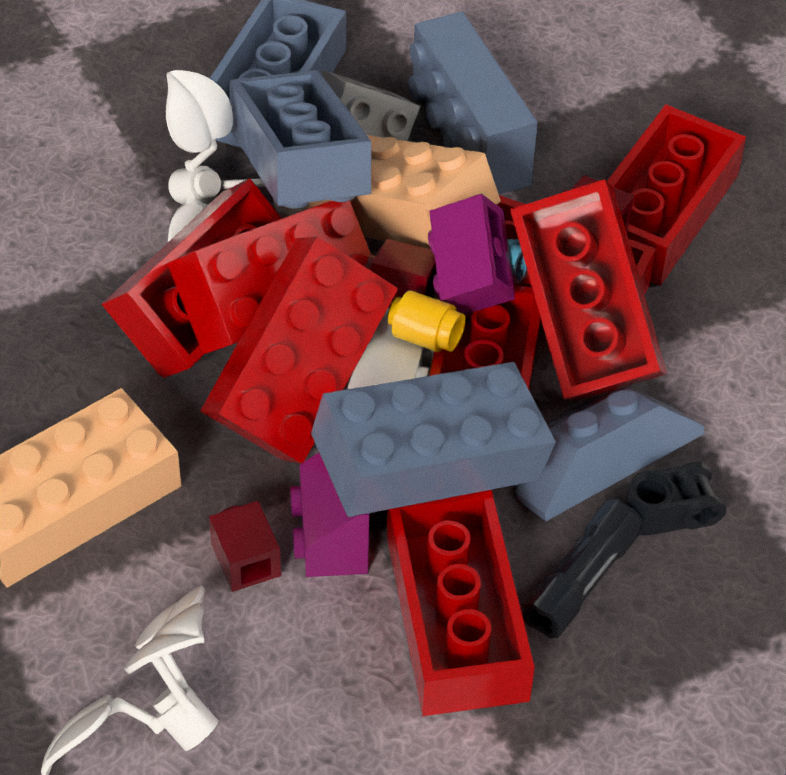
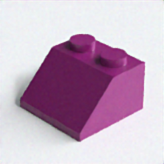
(327, 538)

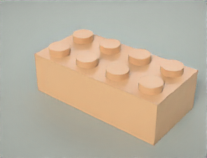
(410, 182)
(79, 482)

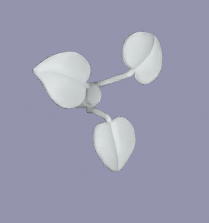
(195, 117)
(177, 706)

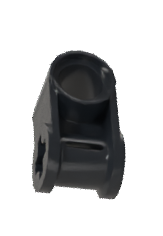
(673, 498)

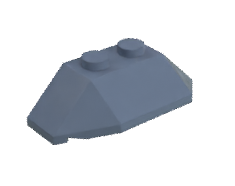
(603, 445)

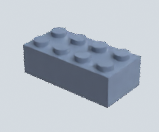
(283, 40)
(472, 99)
(300, 138)
(431, 438)

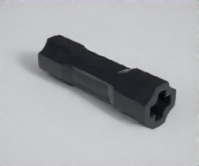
(562, 593)

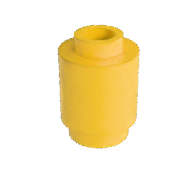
(426, 322)

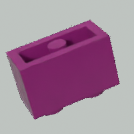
(471, 254)

